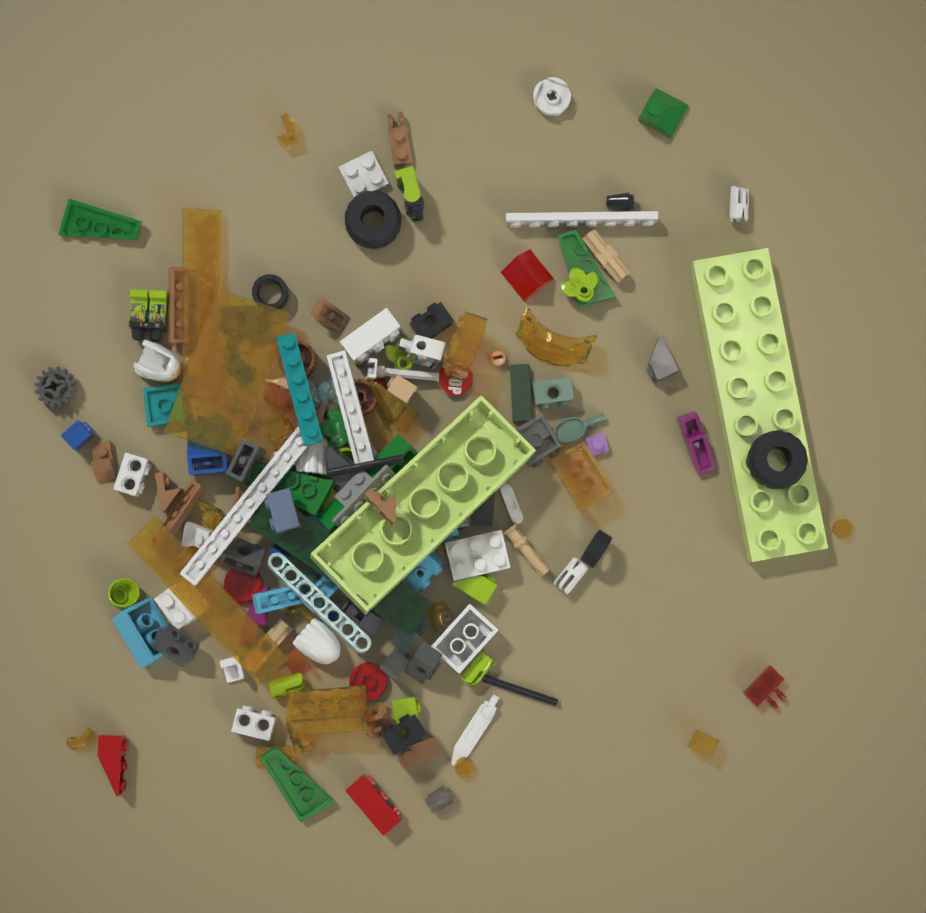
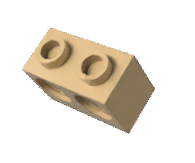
(402, 389)

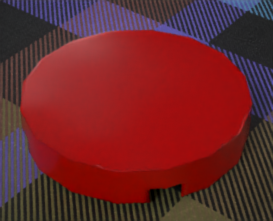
(242, 585)
(371, 676)

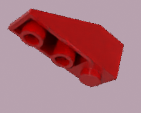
(112, 757)

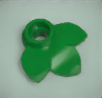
(334, 428)

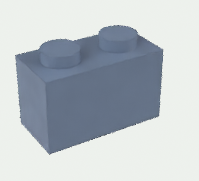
(282, 510)

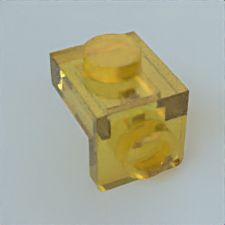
(289, 124)

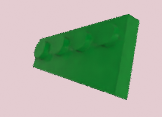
(91, 221)
(577, 256)
(307, 491)
(296, 786)

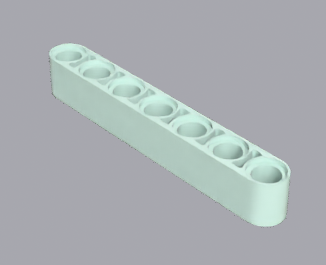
(314, 594)

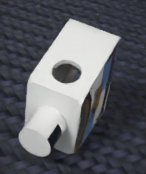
(423, 350)

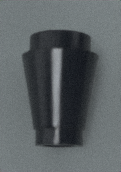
(621, 201)

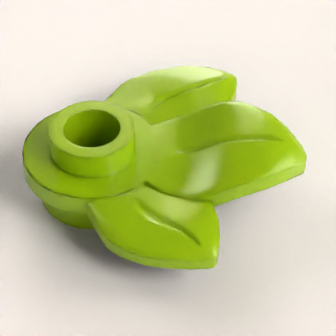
(578, 282)
(396, 355)

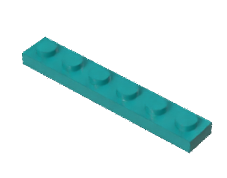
(299, 389)

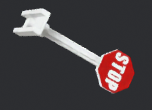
(449, 385)

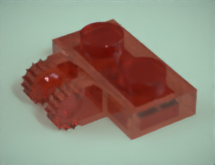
(763, 686)

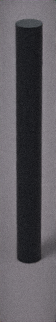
(366, 465)
(520, 690)

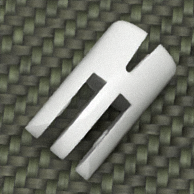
(739, 204)
(570, 575)

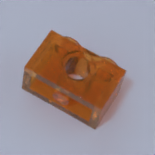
(278, 397)

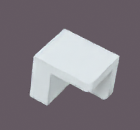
(232, 669)

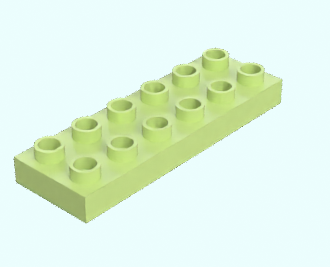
(432, 500)

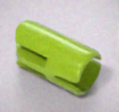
(477, 669)
(282, 686)

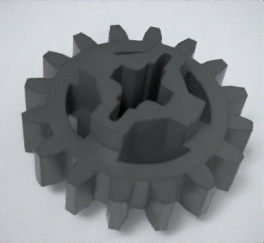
(52, 380)

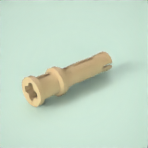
(521, 542)

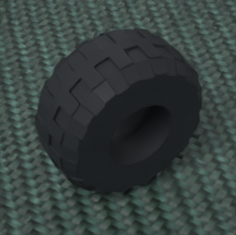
(368, 202)
(794, 452)

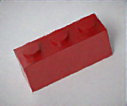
(374, 804)

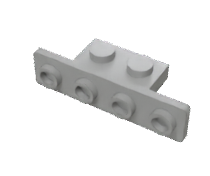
(353, 492)

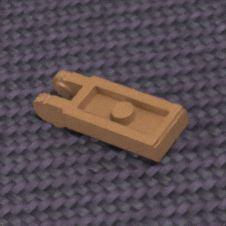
(399, 142)

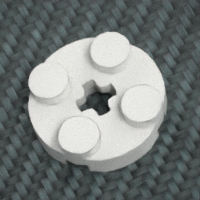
(552, 107)

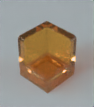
(297, 662)

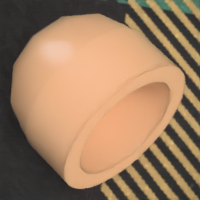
(499, 362)

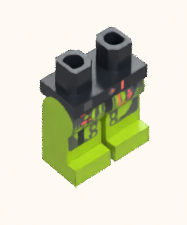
(412, 201)
(148, 313)

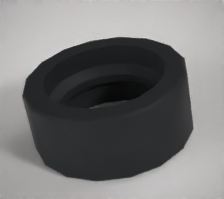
(275, 279)
(596, 548)

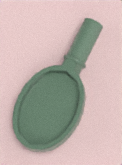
(574, 428)

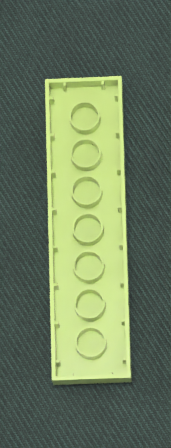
(754, 397)

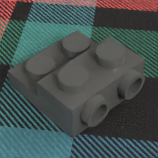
(541, 438)

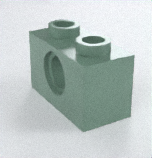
(561, 385)

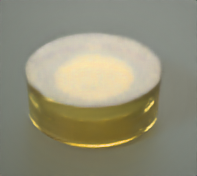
(842, 528)
(464, 767)

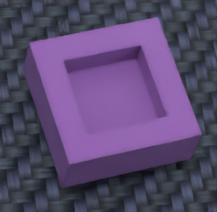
(597, 444)

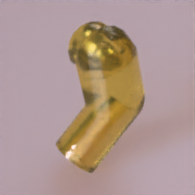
(300, 610)
(80, 741)

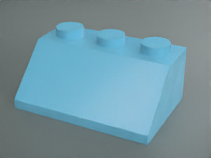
(138, 628)

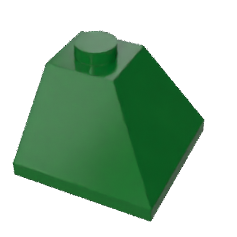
(663, 112)

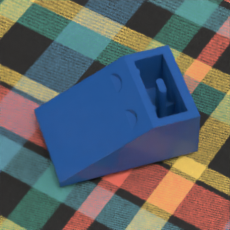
(205, 460)

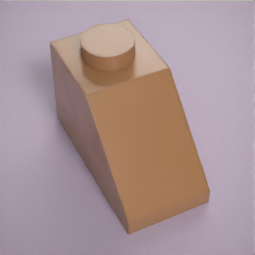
(418, 752)

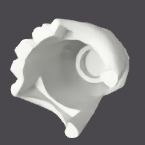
(157, 363)
(314, 459)
(318, 643)

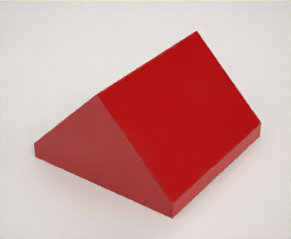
(526, 274)

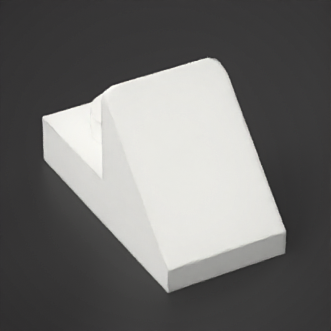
(195, 535)

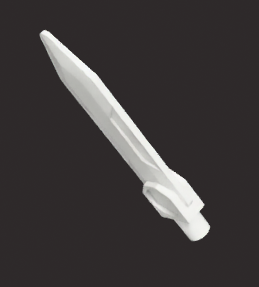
(475, 729)

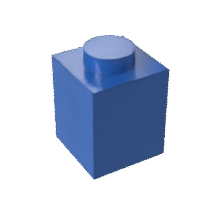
(78, 435)

